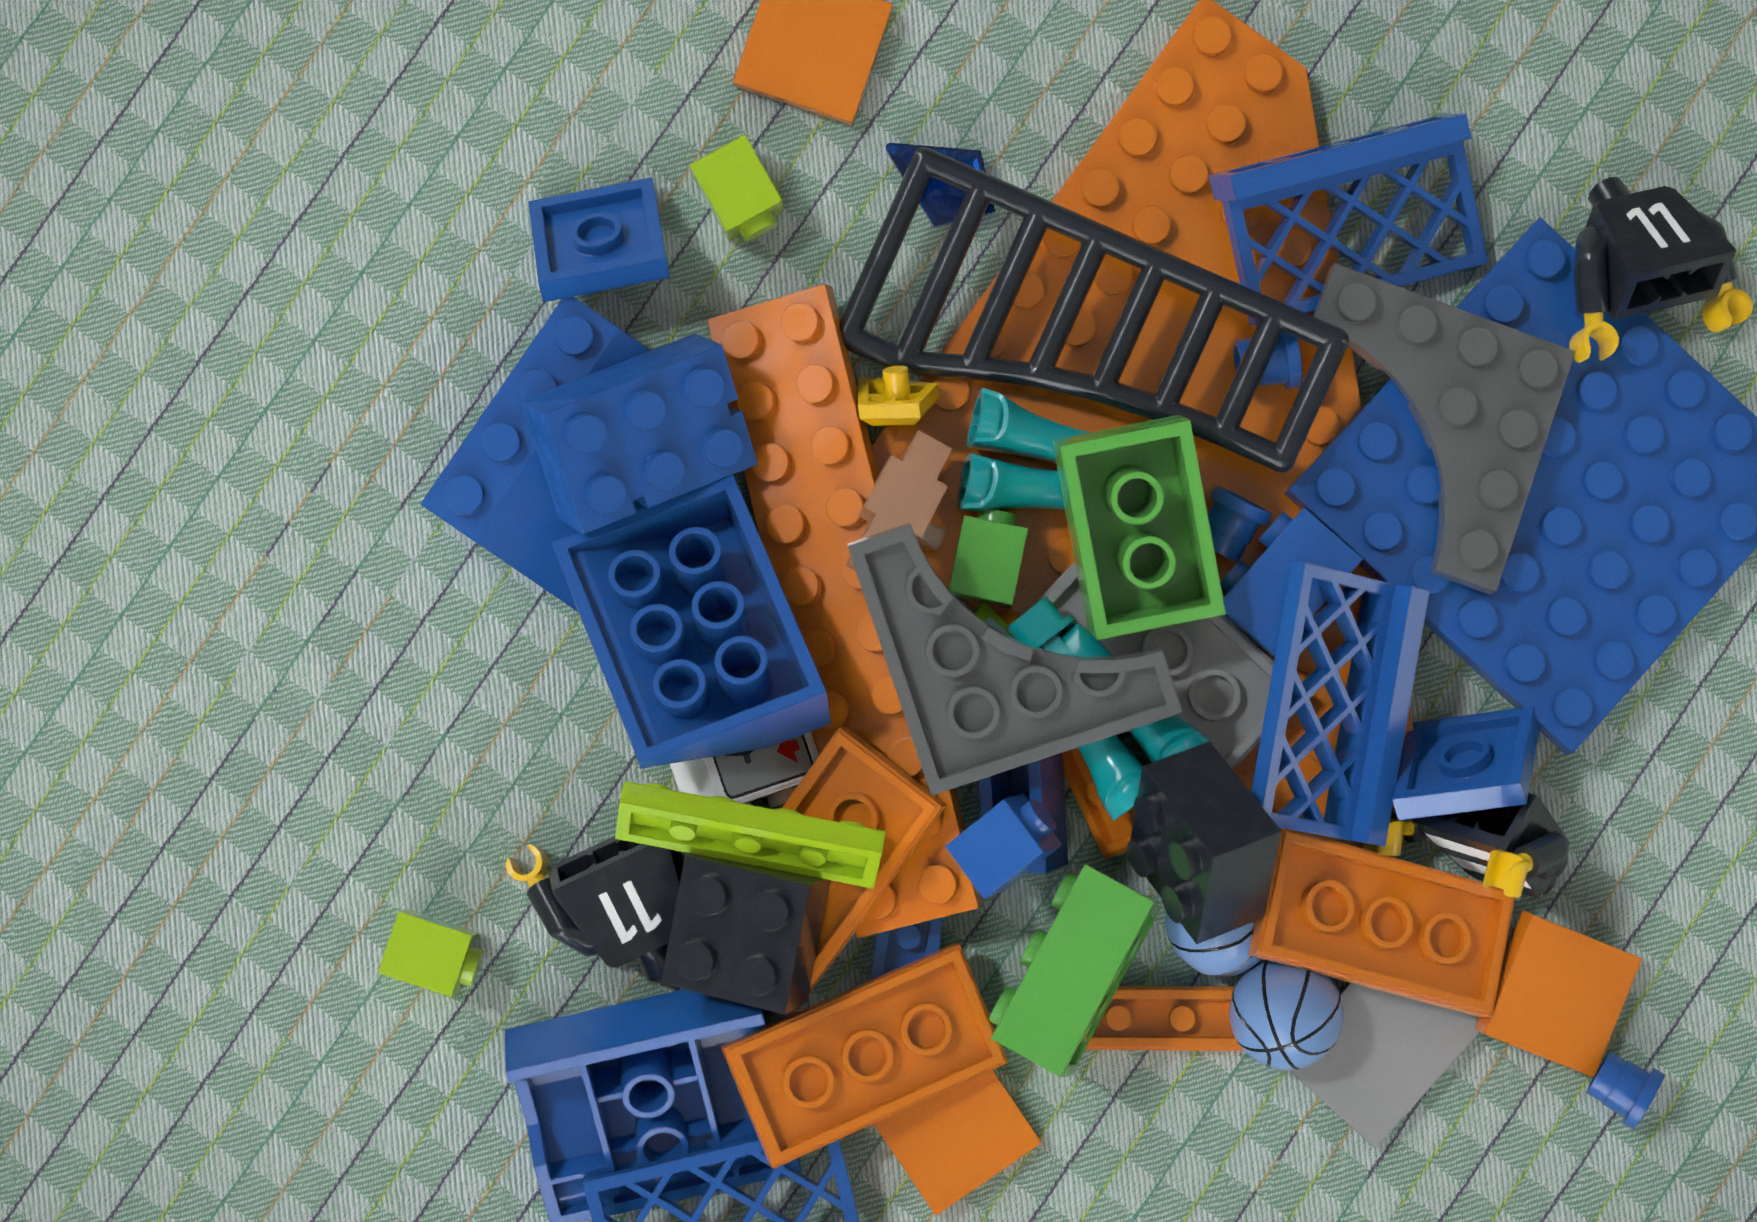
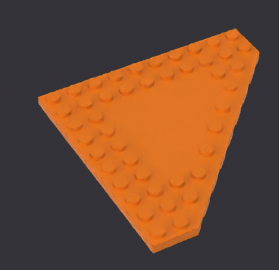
(1202, 108)

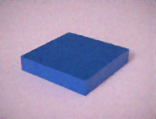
(598, 239)
(1466, 763)

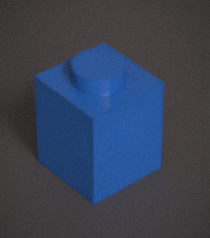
(1005, 844)

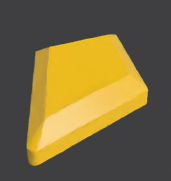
(894, 398)

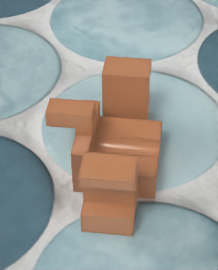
(908, 492)

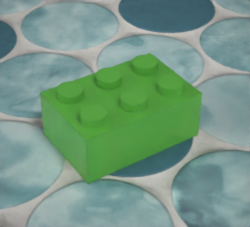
(1139, 527)
(1073, 970)

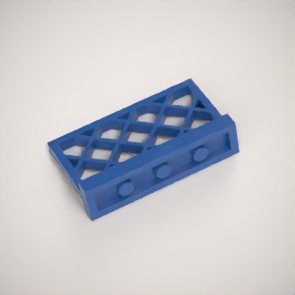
(1355, 161)
(1369, 709)
(726, 1153)

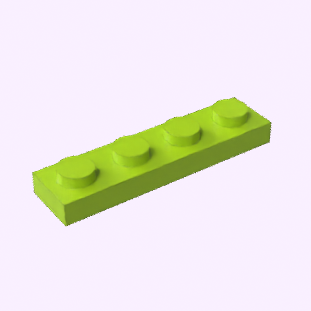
(749, 834)

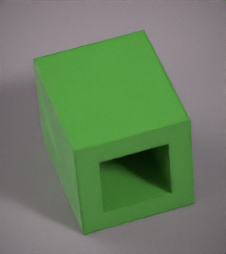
(988, 558)

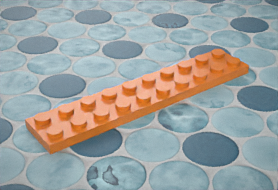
(807, 504)

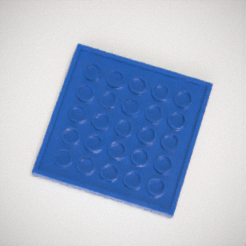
(1625, 525)

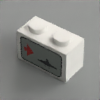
(750, 774)

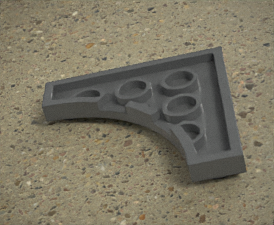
(1478, 399)
(982, 697)

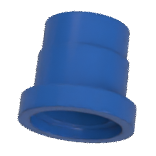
(1283, 366)
(1234, 522)
(1625, 1088)

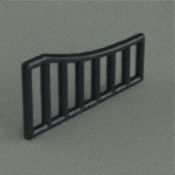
(1104, 385)

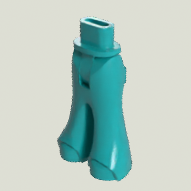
(1009, 429)
(1109, 760)

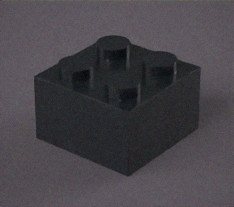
(1203, 842)
(745, 933)

